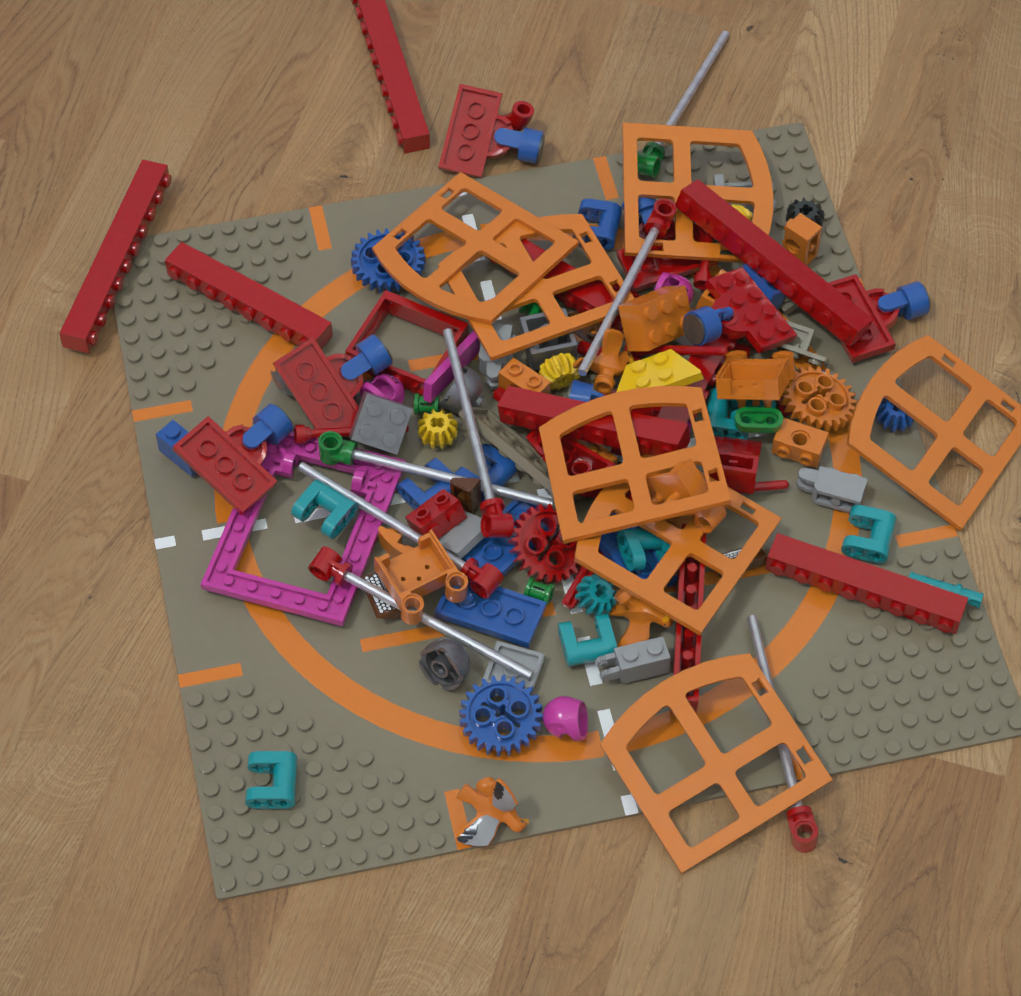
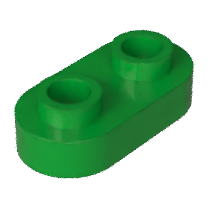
(758, 420)

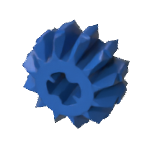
(892, 416)

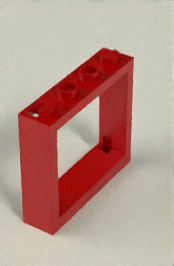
(416, 314)

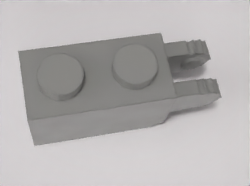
(489, 367)
(832, 487)
(636, 661)

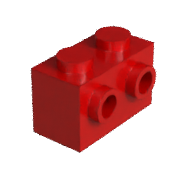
(438, 513)

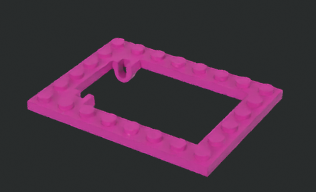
(334, 606)

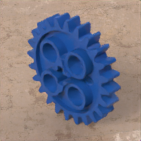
(369, 269)
(486, 732)

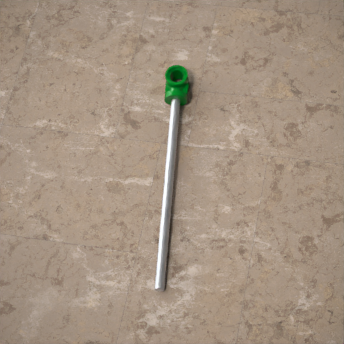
(653, 152)
(335, 450)

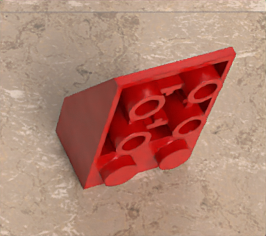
(739, 462)

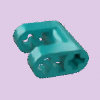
(718, 413)
(322, 495)
(634, 542)
(877, 546)
(587, 650)
(284, 770)

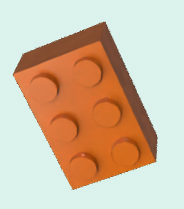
(654, 318)

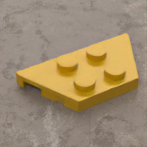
(659, 370)

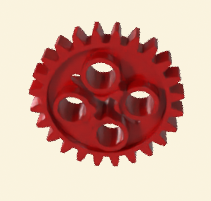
(529, 530)

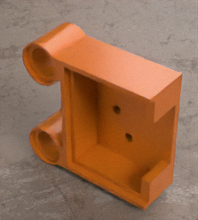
(754, 378)
(681, 483)
(418, 574)

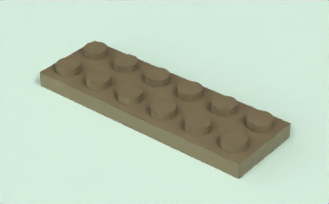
(513, 446)

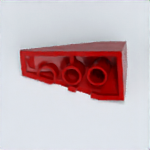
(577, 457)

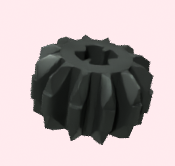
(808, 209)

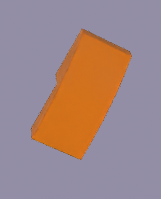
(392, 542)

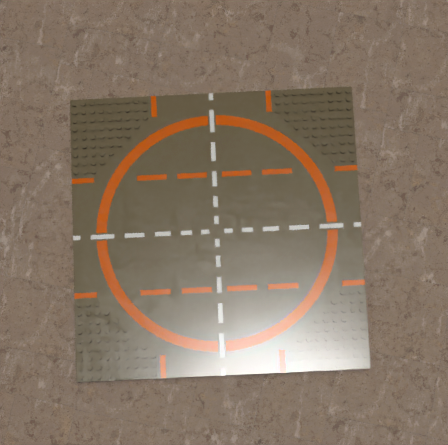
(350, 700)

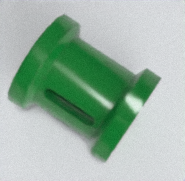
(419, 408)
(539, 590)

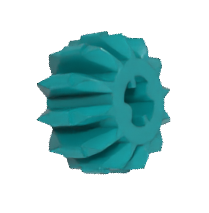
(587, 591)

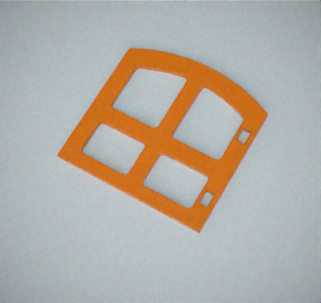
(681, 138)
(476, 243)
(543, 292)
(947, 433)
(634, 468)
(683, 544)
(719, 766)

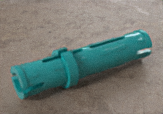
(974, 597)

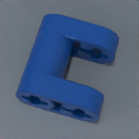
(608, 216)
(500, 468)
(414, 495)

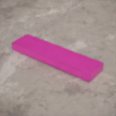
(444, 374)

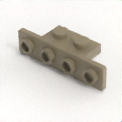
(801, 345)

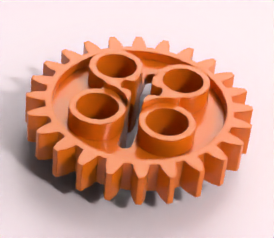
(819, 399)

